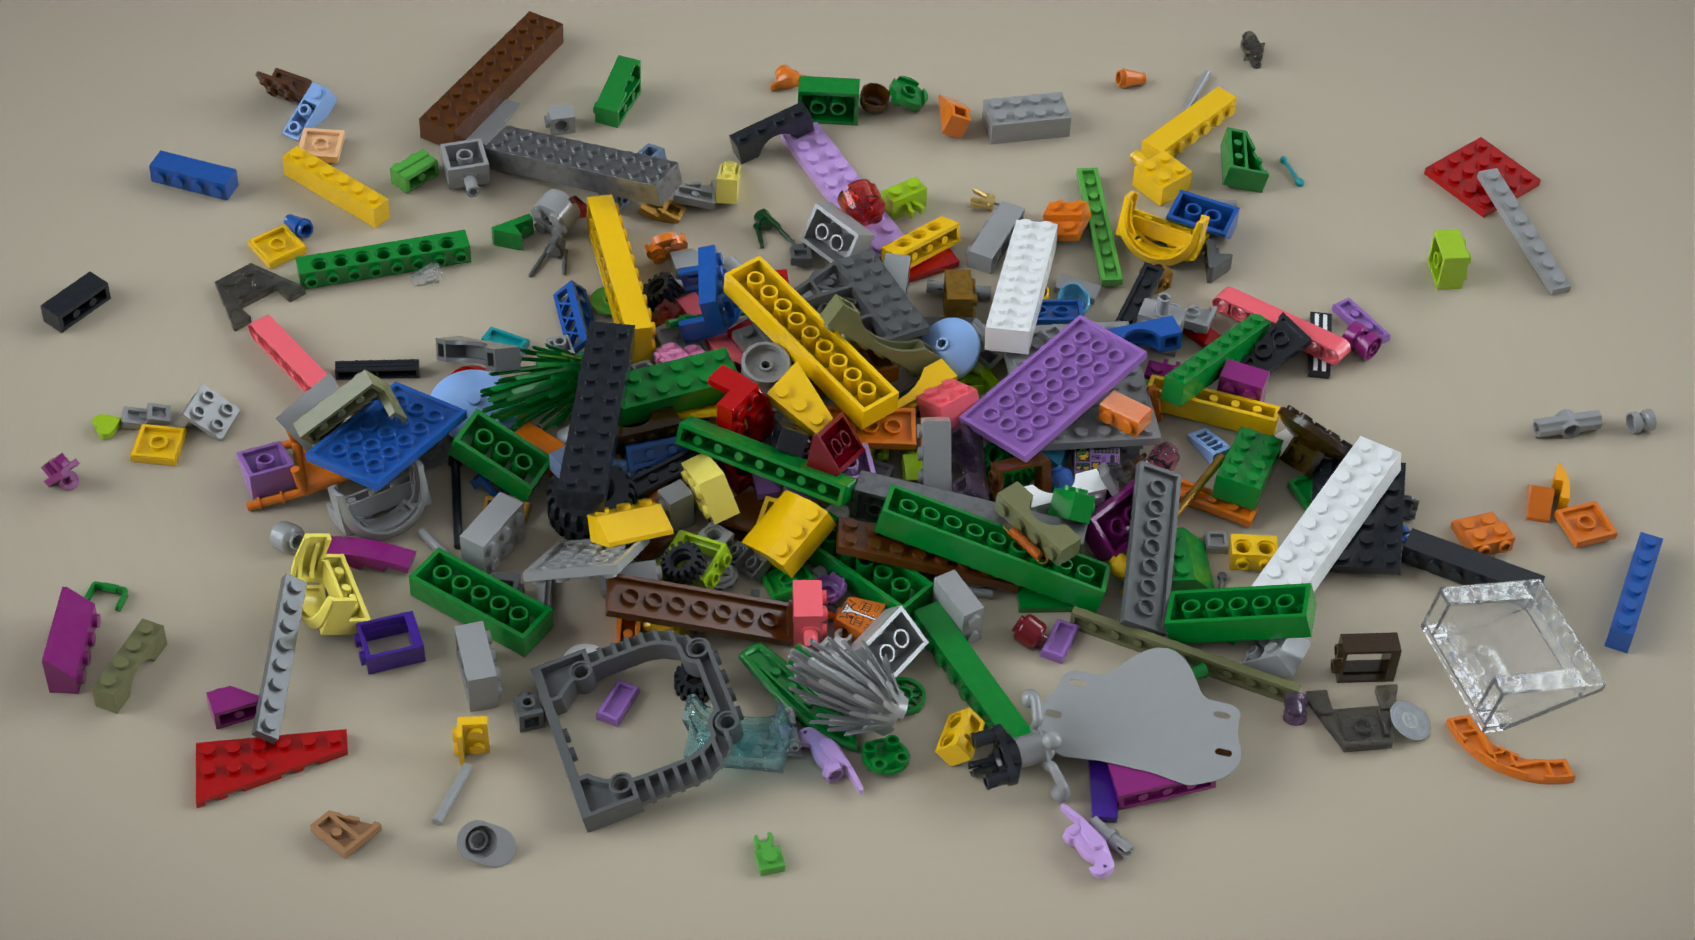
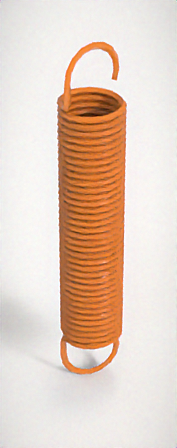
(1025, 543)

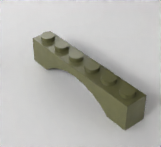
(844, 318)

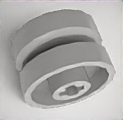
(765, 364)

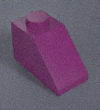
(231, 706)

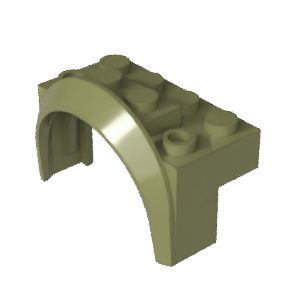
(333, 410)

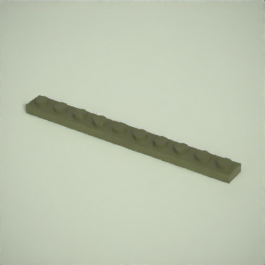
(1218, 666)

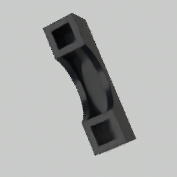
(750, 140)

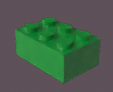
(830, 99)

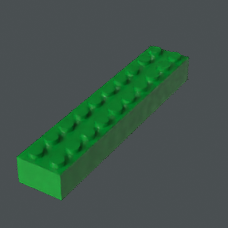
(988, 548)

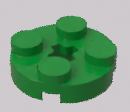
(907, 93)

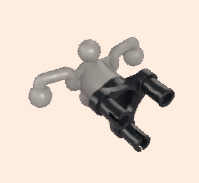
(1016, 753)

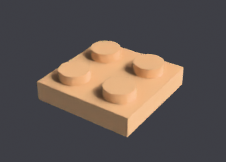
(323, 143)

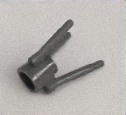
(554, 248)

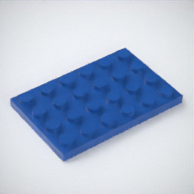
(377, 448)

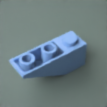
(311, 111)

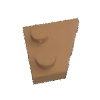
(343, 832)

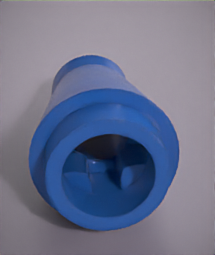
(299, 226)

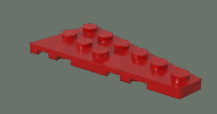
(252, 762)

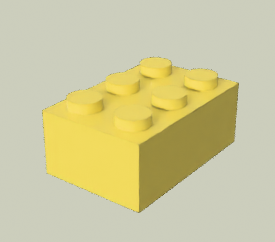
(709, 488)

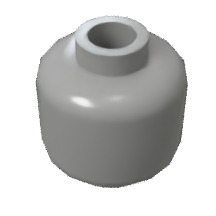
(286, 537)

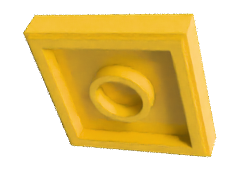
(277, 246)
(158, 445)

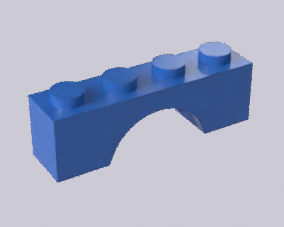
(1160, 334)

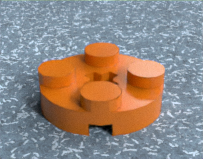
(663, 244)

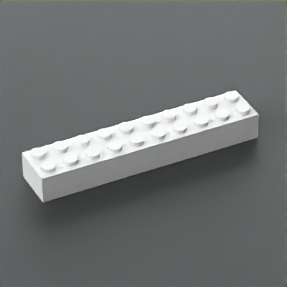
(1021, 287)
(1333, 516)

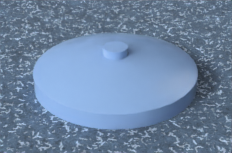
(464, 392)

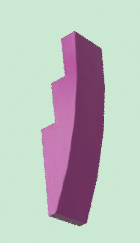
(372, 554)

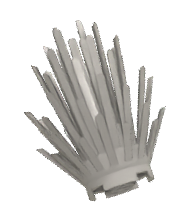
(868, 697)

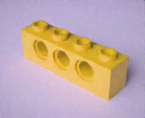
(925, 240)

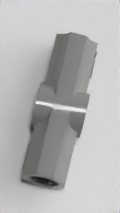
(1567, 423)

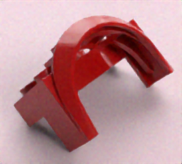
(733, 407)

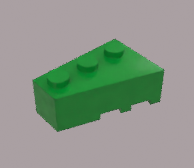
(619, 92)
(1240, 163)

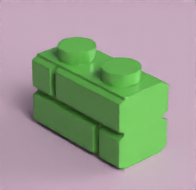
(414, 171)

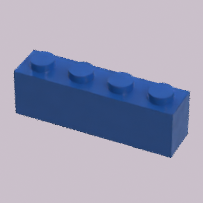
(193, 175)

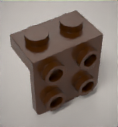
(285, 84)

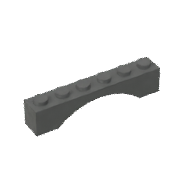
(494, 355)

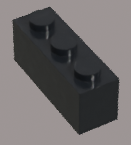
(75, 302)

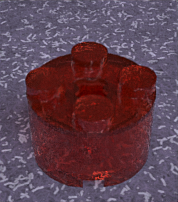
(862, 202)

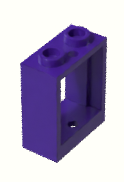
(387, 627)

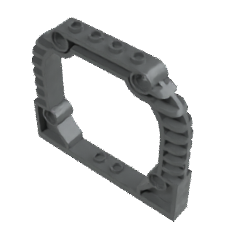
(604, 800)

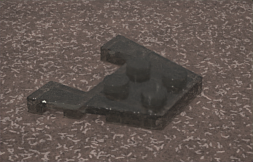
(250, 285)
(1359, 726)

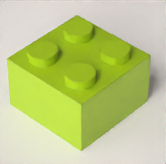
(1448, 259)

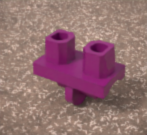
(60, 470)

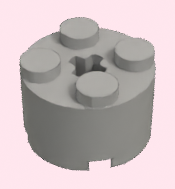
(555, 213)

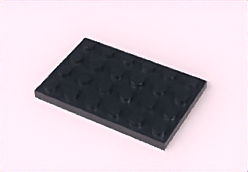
(1378, 541)

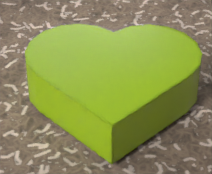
(106, 425)

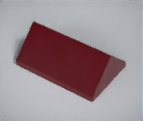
(834, 446)

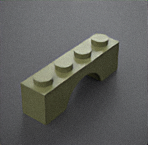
(1055, 541)
(115, 682)

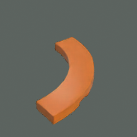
(1506, 761)

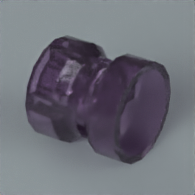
(1295, 708)

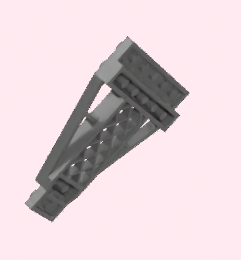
(869, 288)

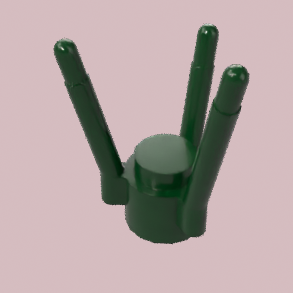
(766, 222)

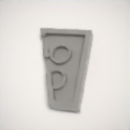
(1198, 319)

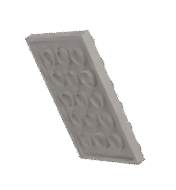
(582, 560)

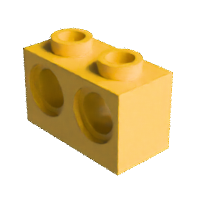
(1251, 551)
(955, 741)

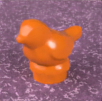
(786, 78)

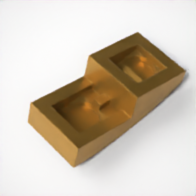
(668, 212)

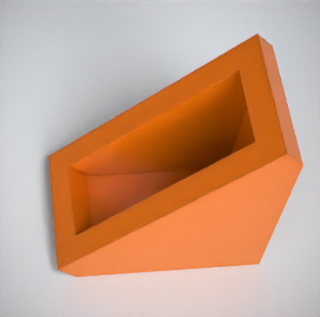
(1539, 503)

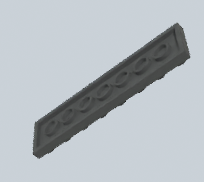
(1151, 548)

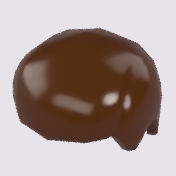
(874, 98)

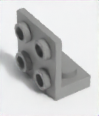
(209, 413)

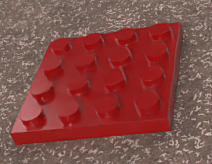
(1459, 173)

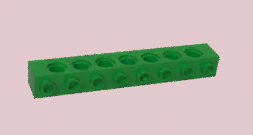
(382, 259)

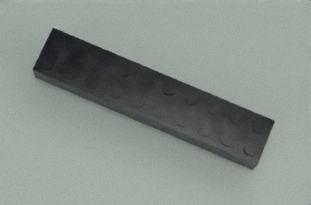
(596, 417)

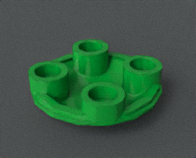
(885, 755)

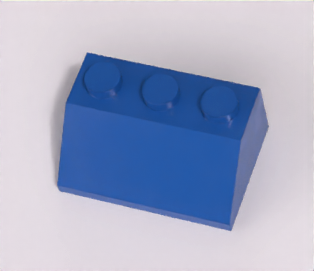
(1190, 206)

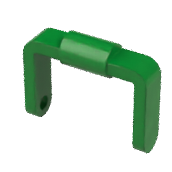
(110, 588)

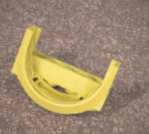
(344, 604)

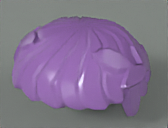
(835, 587)

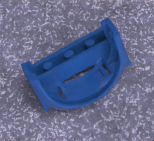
(709, 281)

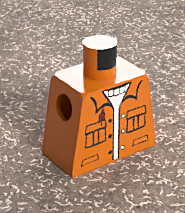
(855, 615)

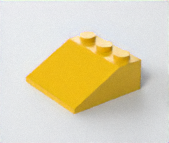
(790, 532)

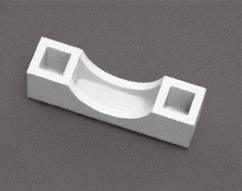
(1086, 480)

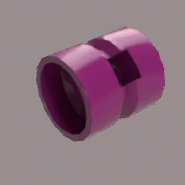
(1361, 340)

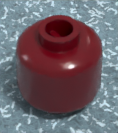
(1030, 632)

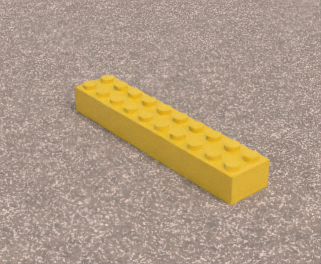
(618, 273)
(801, 331)

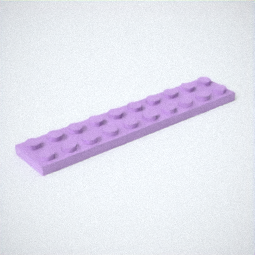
(832, 174)

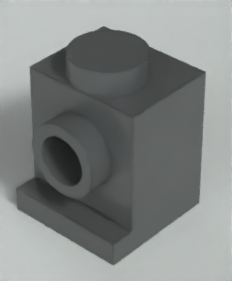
(528, 706)

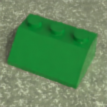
(1190, 563)

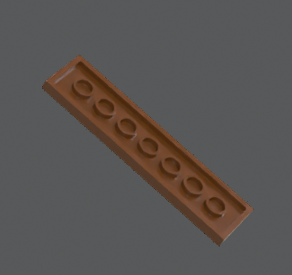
(860, 541)
(699, 609)

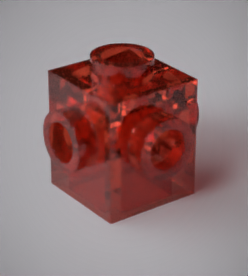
(666, 311)

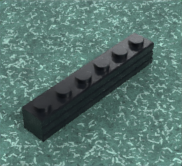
(381, 368)

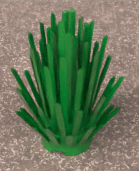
(547, 386)

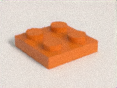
(1585, 524)

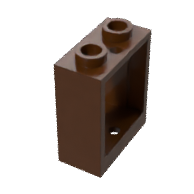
(1041, 466)

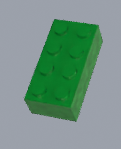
(500, 455)
(1247, 468)

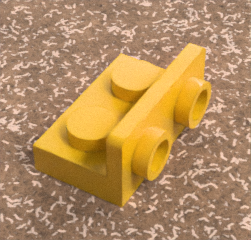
(471, 736)

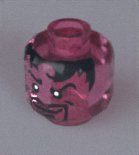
(1165, 456)

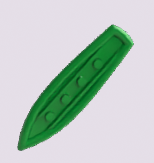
(773, 676)

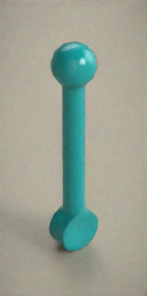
(1299, 182)

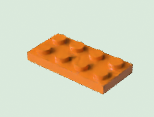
(890, 432)

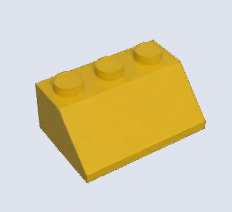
(629, 523)

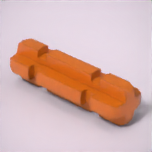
(1154, 394)

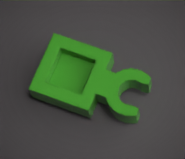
(768, 857)

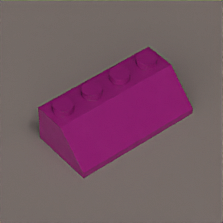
(70, 642)

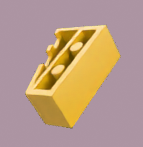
(799, 401)

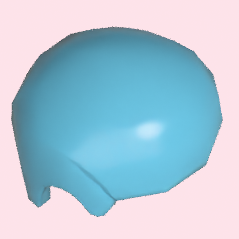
(1075, 291)

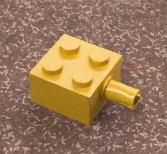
(1160, 176)

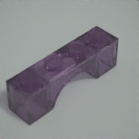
(969, 452)

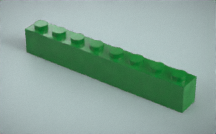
(1207, 364)
(763, 461)
(967, 670)

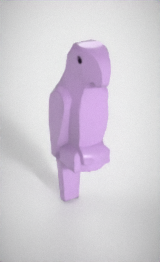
(829, 757)
(1088, 843)

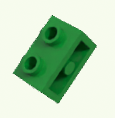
(1072, 504)

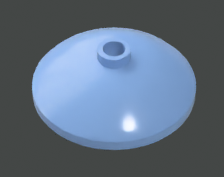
(961, 345)

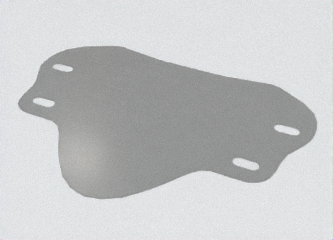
(1146, 719)

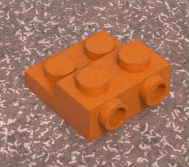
(1070, 217)
(1484, 533)

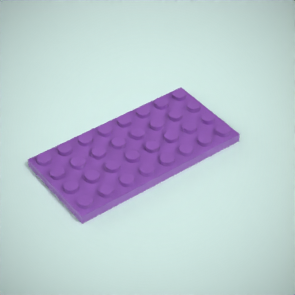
(1053, 388)

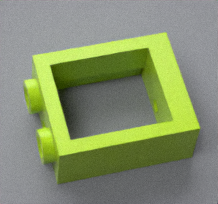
(710, 547)

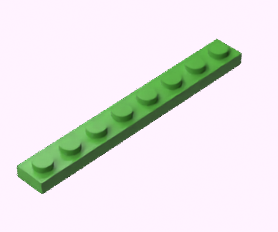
(1100, 227)

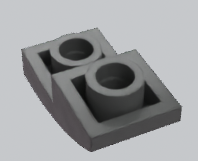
(748, 561)

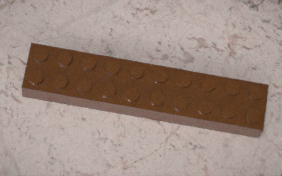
(492, 80)

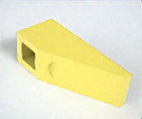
(728, 183)

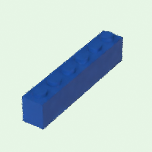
(1633, 592)

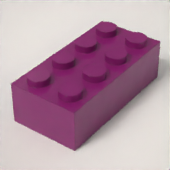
(1110, 525)

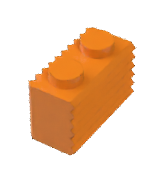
(1124, 413)

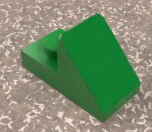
(511, 232)

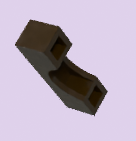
(661, 425)

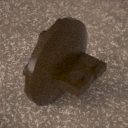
(1309, 442)

